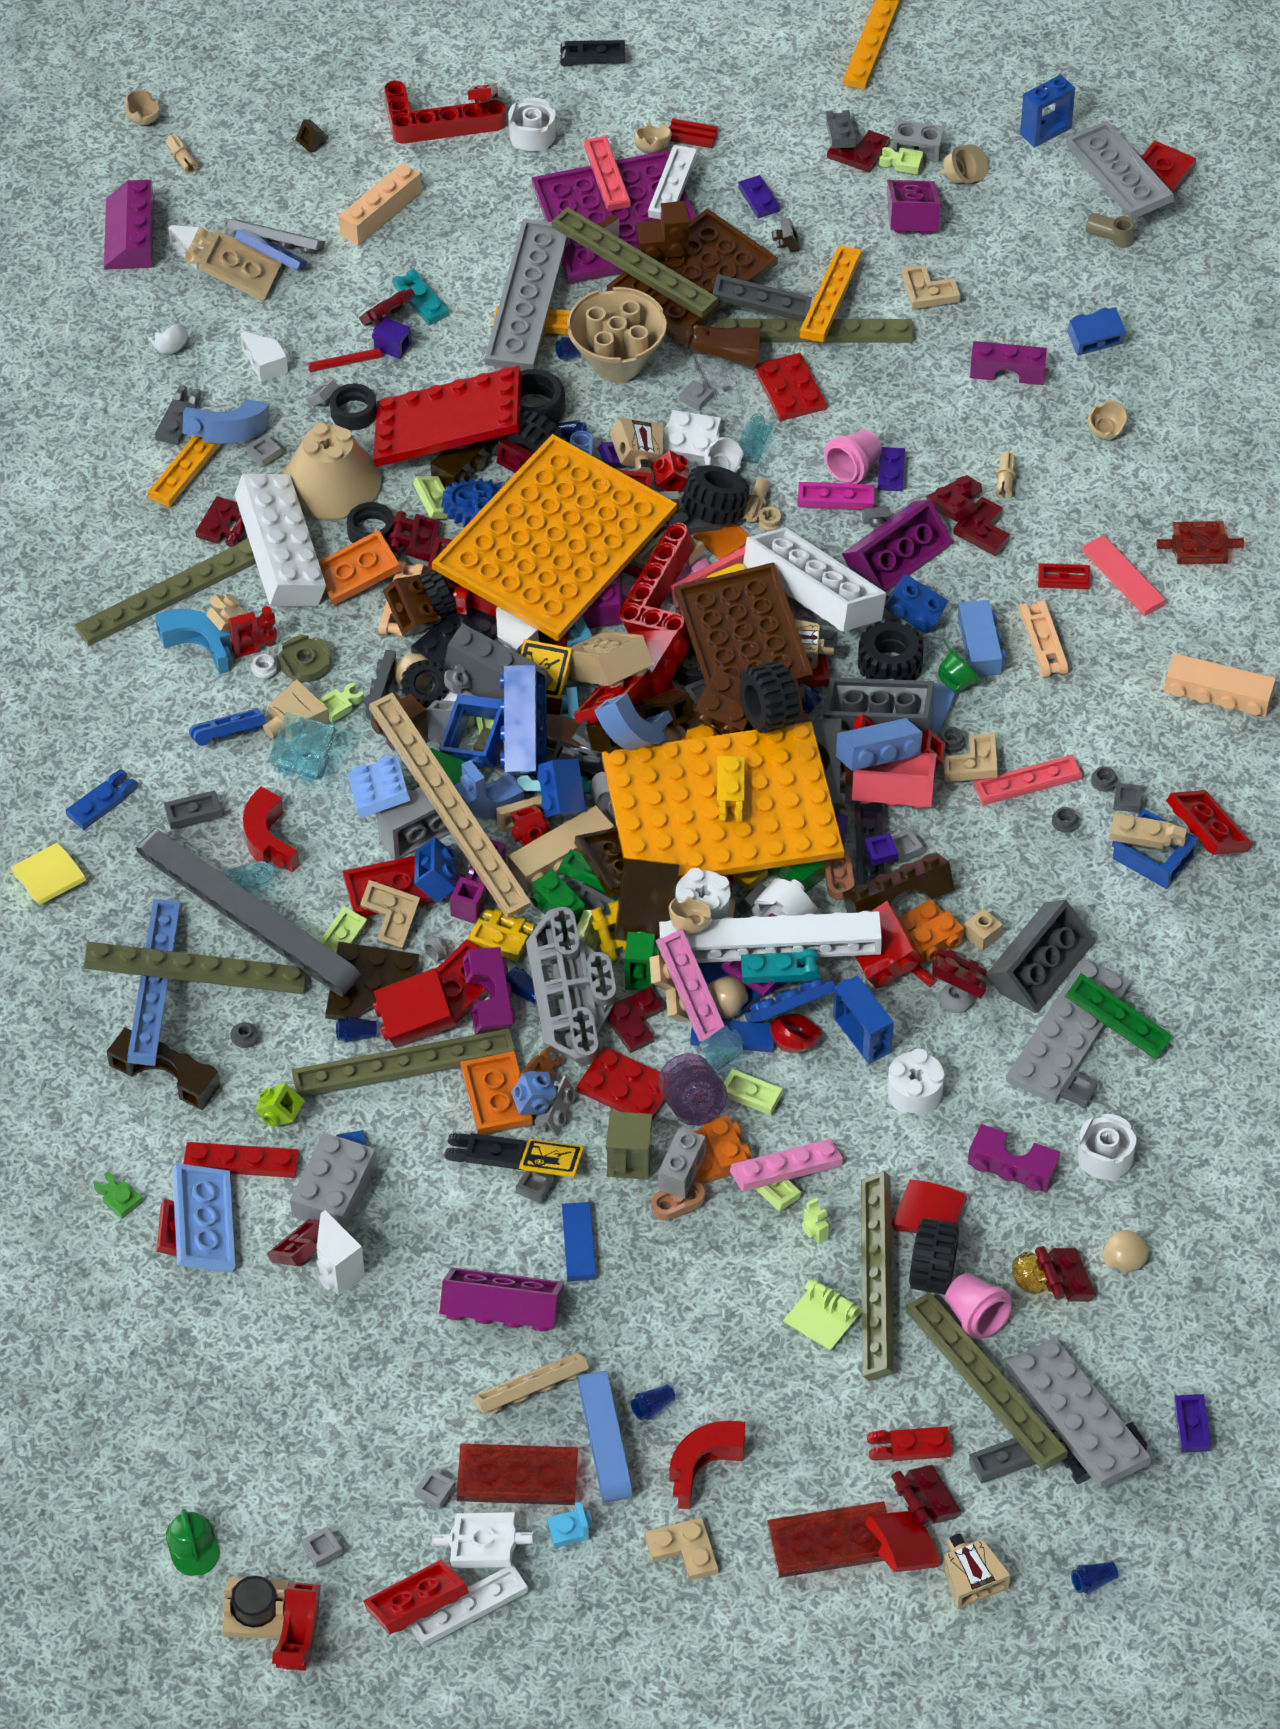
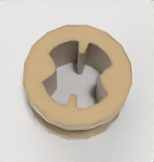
(767, 512)

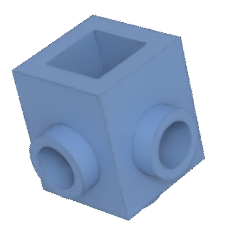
(533, 1093)

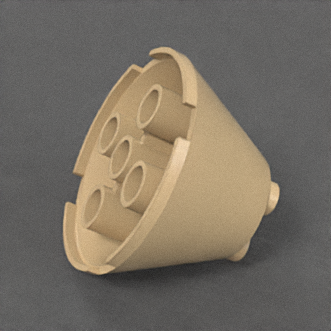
(617, 331)
(332, 473)

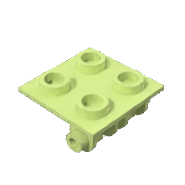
(823, 1314)

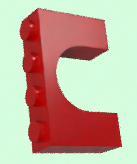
(667, 652)

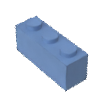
(981, 638)
(878, 744)

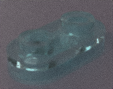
(249, 878)

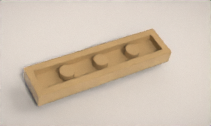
(539, 1379)

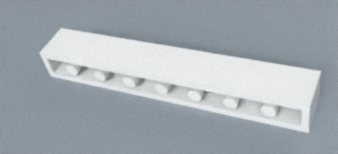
(827, 933)

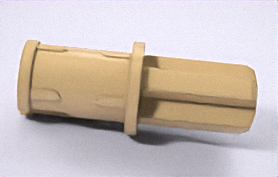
(181, 153)
(1005, 474)
(756, 500)

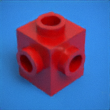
(671, 471)
(528, 825)

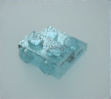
(302, 747)

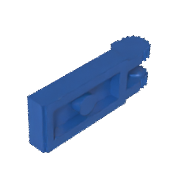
(101, 799)

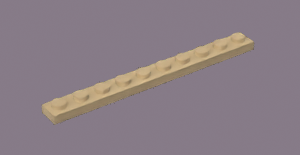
(449, 805)

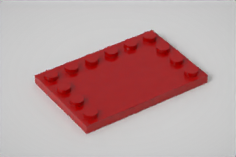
(447, 416)

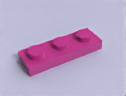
(835, 495)

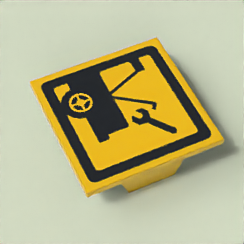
(553, 659)
(551, 1158)

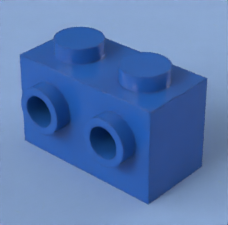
(1096, 331)
(916, 604)
(561, 788)
(436, 869)

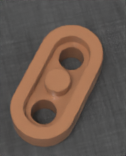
(839, 877)
(677, 1205)

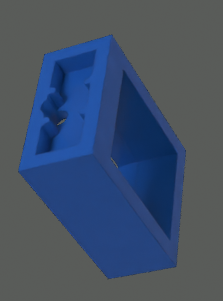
(1041, 129)
(479, 707)
(1160, 874)
(863, 1019)

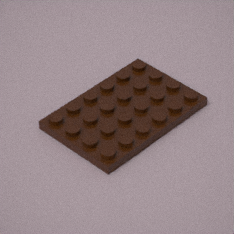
(713, 250)
(742, 623)

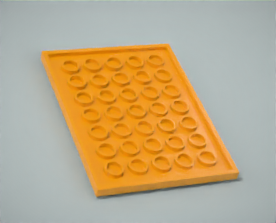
(554, 537)
(671, 814)

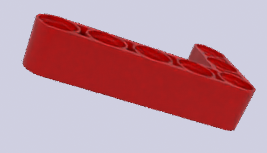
(439, 122)
(642, 606)

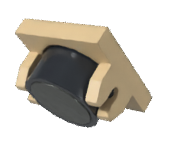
(256, 1605)

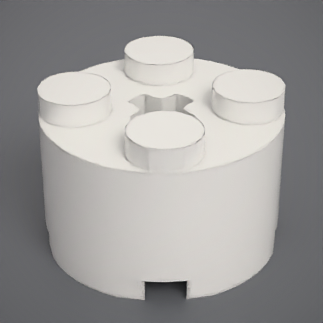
(532, 125)
(707, 887)
(783, 898)
(915, 1082)
(1106, 1147)

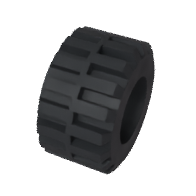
(533, 431)
(715, 494)
(890, 638)
(769, 697)
(934, 1256)

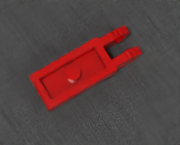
(910, 1444)

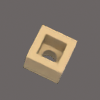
(983, 929)

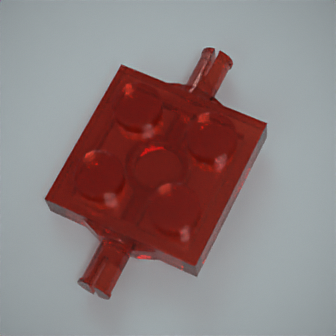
(1200, 542)

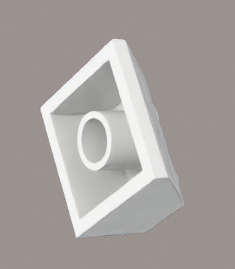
(338, 1256)

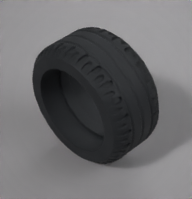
(546, 384)

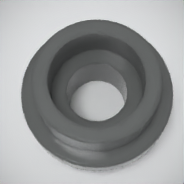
(955, 734)
(1104, 773)
(1068, 814)
(247, 1040)

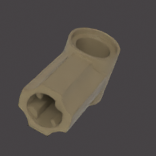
(1118, 229)

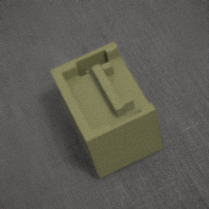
(629, 1145)

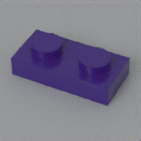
(759, 196)
(891, 469)
(1192, 1423)

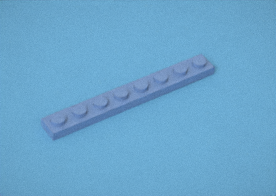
(153, 990)

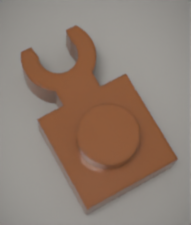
(543, 1063)

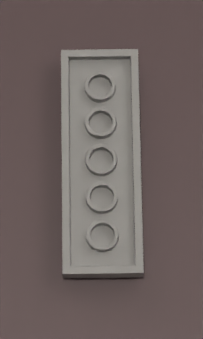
(1119, 170)
(1063, 1037)
(1078, 1413)

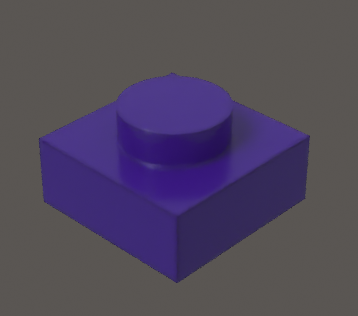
(609, 455)
(881, 849)

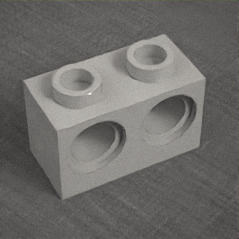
(920, 138)
(681, 1163)

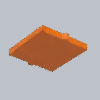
(723, 541)

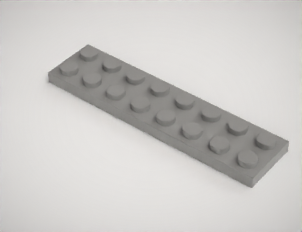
(526, 296)

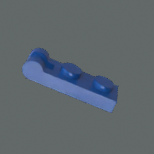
(226, 726)

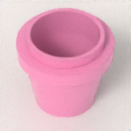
(852, 455)
(978, 1305)

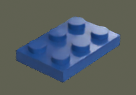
(789, 999)

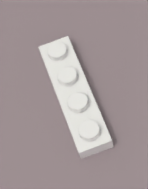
(673, 178)
(482, 1599)

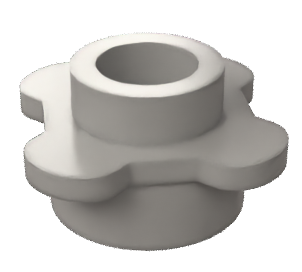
(457, 679)

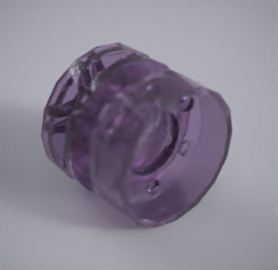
(692, 1089)

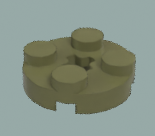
(308, 670)

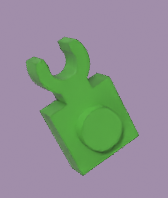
(119, 1198)

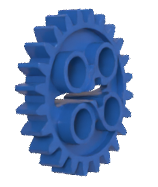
(466, 499)

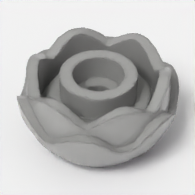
(955, 1004)

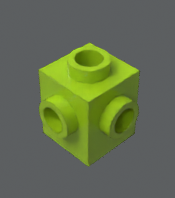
(278, 1105)

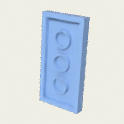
(378, 786)
(203, 1218)

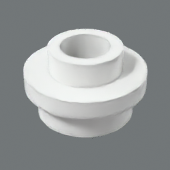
(263, 660)

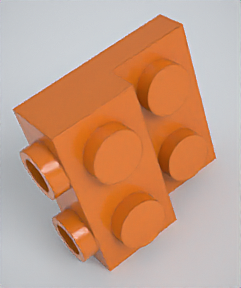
(932, 929)
(722, 1149)

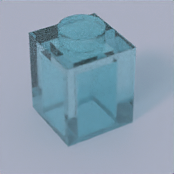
(722, 1047)

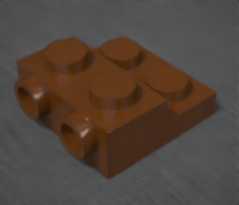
(721, 704)

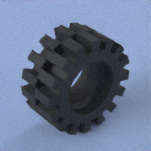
(438, 592)
(428, 667)

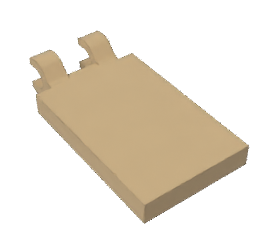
(233, 262)

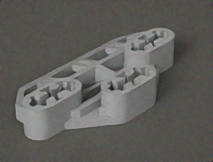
(578, 982)

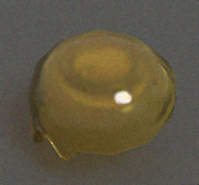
(1027, 1274)

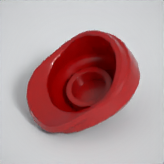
(794, 1033)

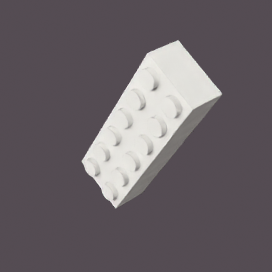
(280, 540)
(817, 579)

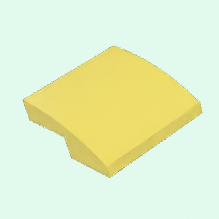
(48, 873)

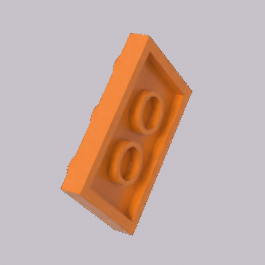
(358, 567)
(489, 1090)

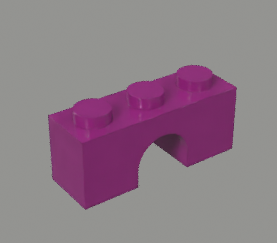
(1026, 361)
(471, 893)
(488, 969)
(1033, 1169)

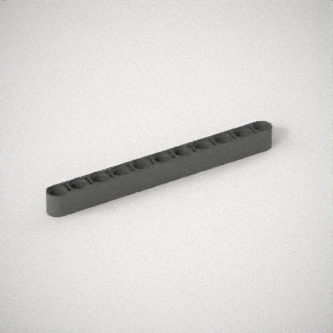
(249, 912)

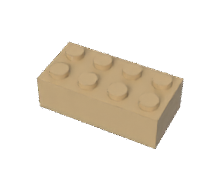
(609, 658)

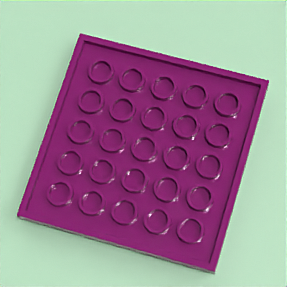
(581, 193)

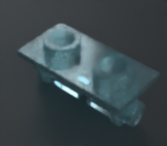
(754, 438)

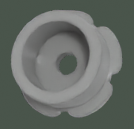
(436, 947)

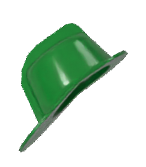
(955, 672)
(192, 1543)

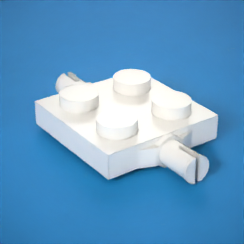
(690, 434)
(483, 1540)

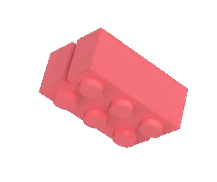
(897, 782)

